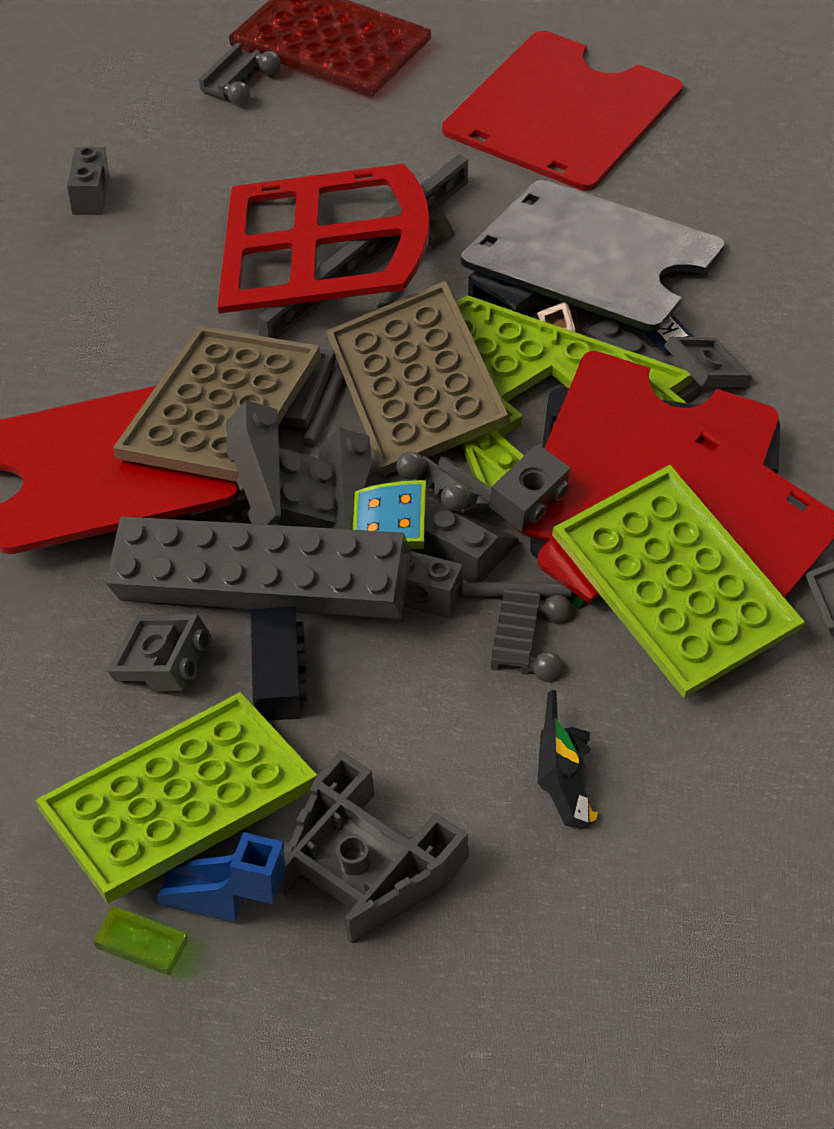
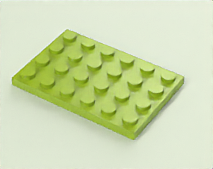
(677, 580)
(175, 796)

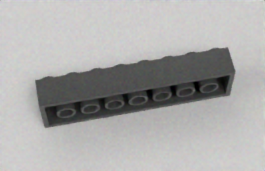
(260, 566)

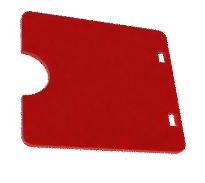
(560, 113)
(614, 410)
(78, 486)
(734, 488)

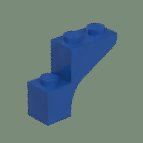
(221, 883)

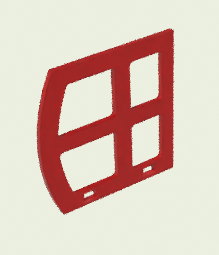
(309, 235)

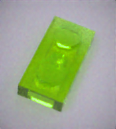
(141, 940)

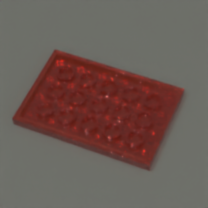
(333, 40)

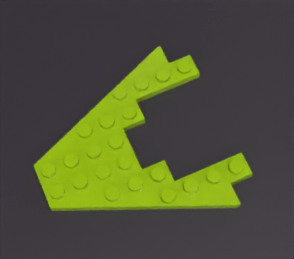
(526, 351)

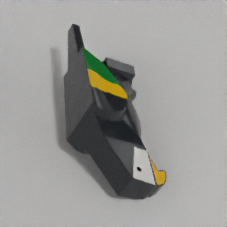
(563, 768)

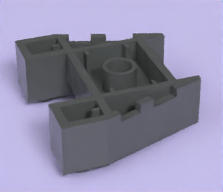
(290, 486)
(361, 857)

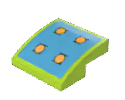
(393, 509)

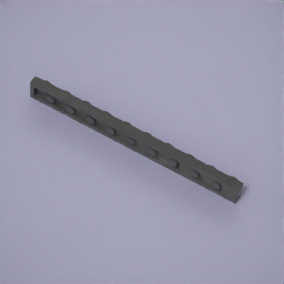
(359, 253)

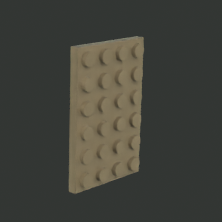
(417, 377)
(208, 381)

